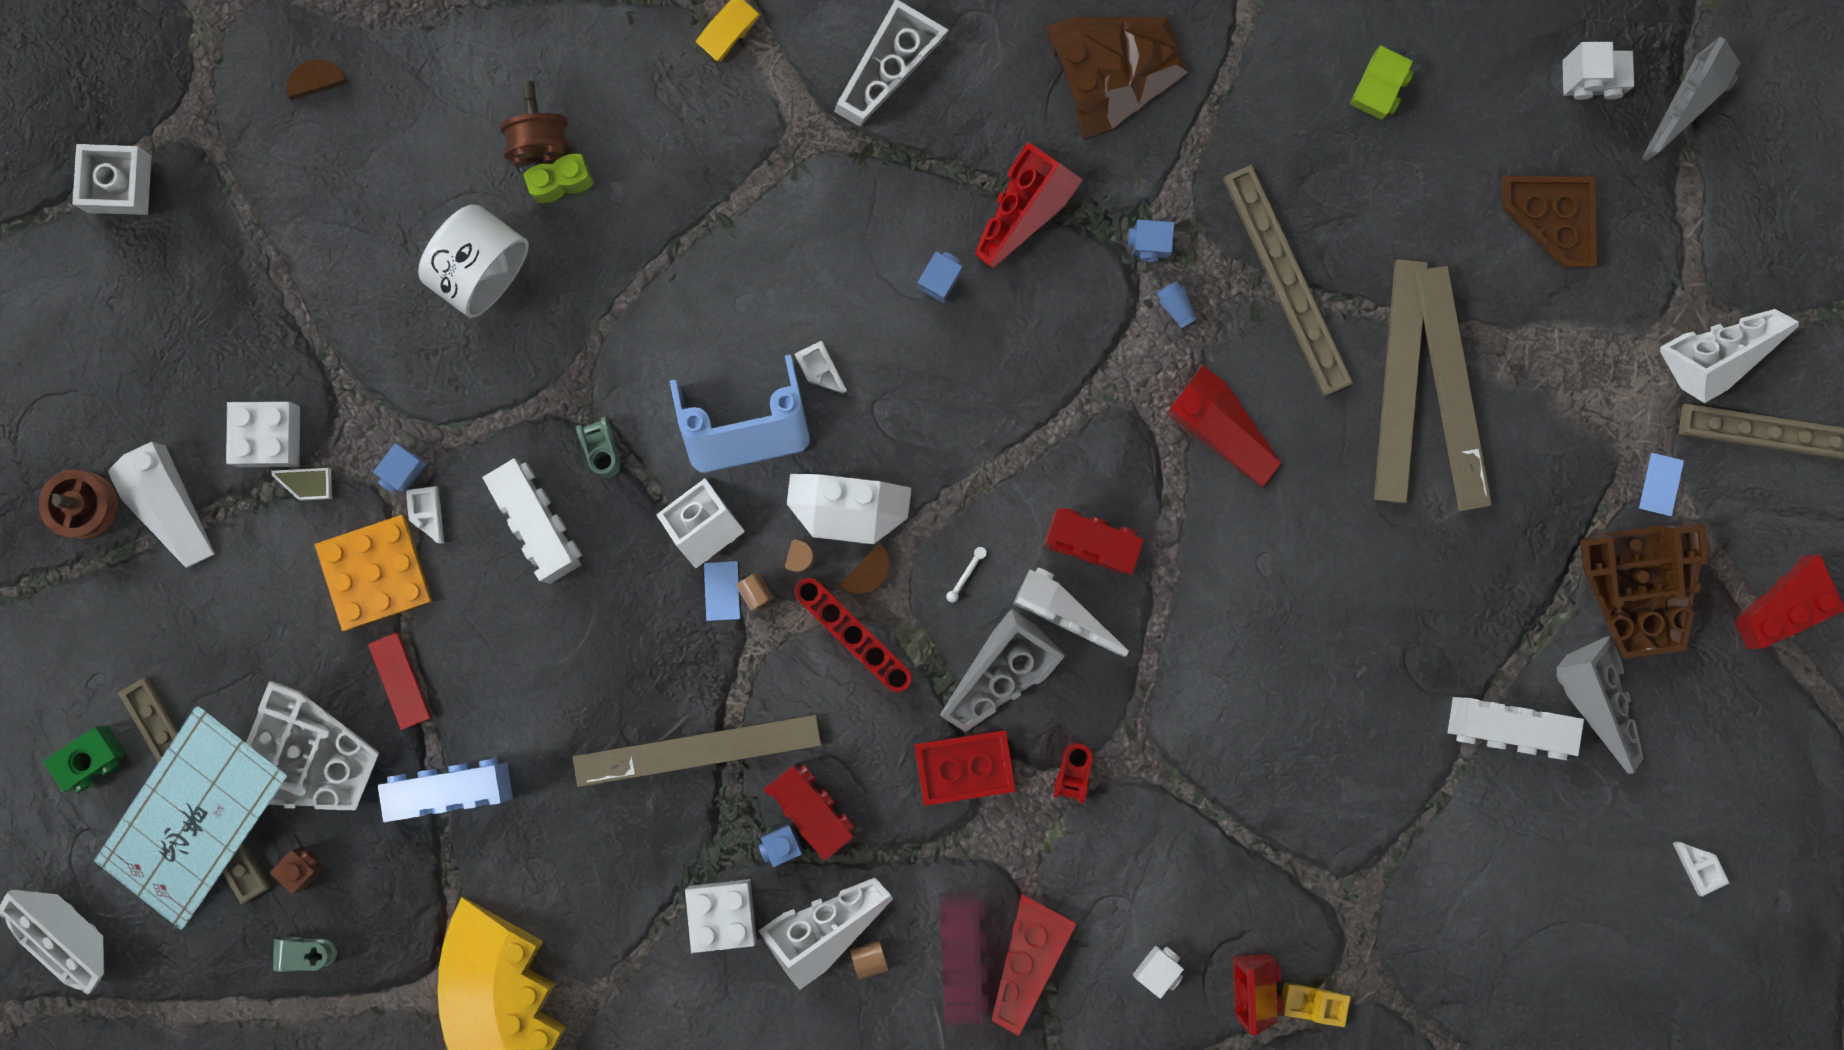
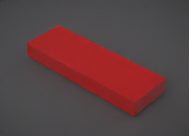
(400, 681)

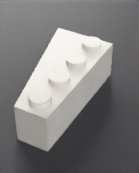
(892, 56)

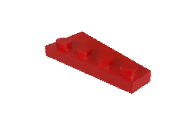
(1032, 956)

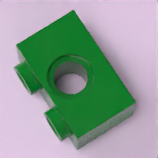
(67, 763)

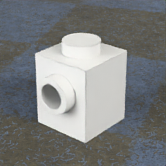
(1160, 971)

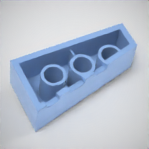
(445, 791)

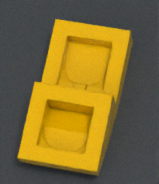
(727, 27)
(1314, 1004)

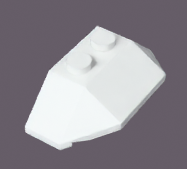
(847, 506)
(56, 937)

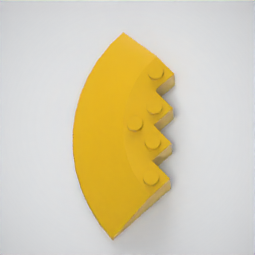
(486, 986)

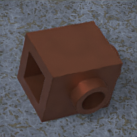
(297, 869)

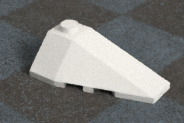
(1718, 359)
(157, 496)
(1053, 603)
(817, 936)

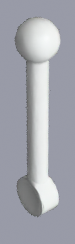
(979, 553)

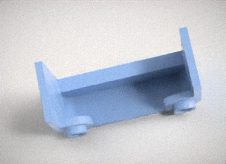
(746, 441)

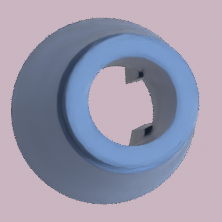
(1176, 303)

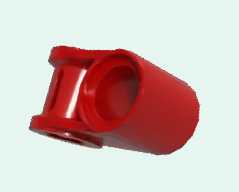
(1073, 775)

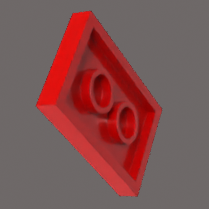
(964, 768)

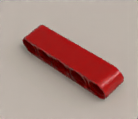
(846, 621)

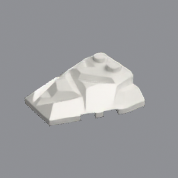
(318, 754)

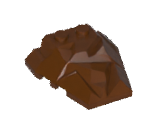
(1115, 66)
(1646, 584)

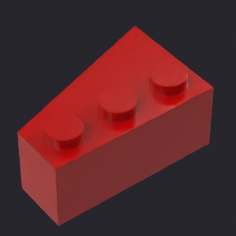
(1093, 541)
(1792, 605)
(811, 810)

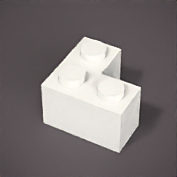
(1597, 70)

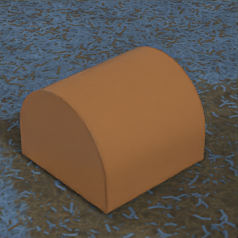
(799, 557)
(754, 591)
(869, 959)

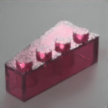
(961, 958)

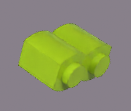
(1382, 82)
(551, 181)

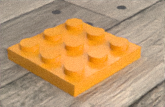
(373, 573)

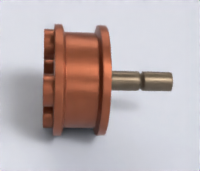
(535, 134)
(78, 504)

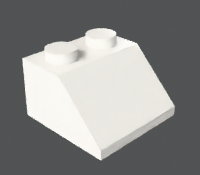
(700, 523)

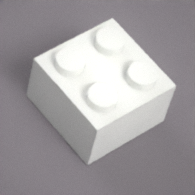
(112, 179)
(263, 434)
(720, 916)

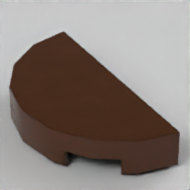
(314, 77)
(869, 573)

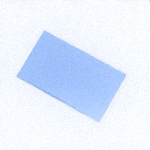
(1661, 484)
(721, 590)

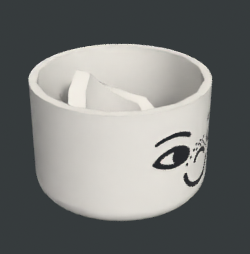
(472, 259)

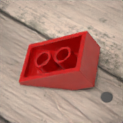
(1256, 992)

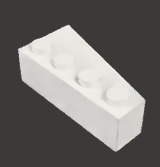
(532, 521)
(1516, 726)

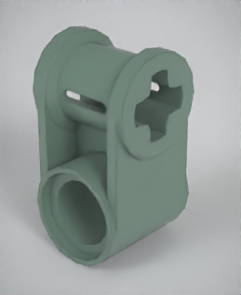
(598, 441)
(299, 954)

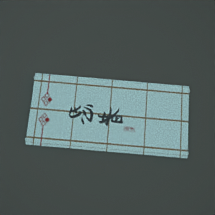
(190, 817)

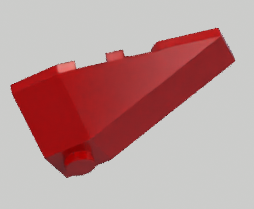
(1034, 195)
(1220, 421)

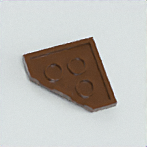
(1556, 215)

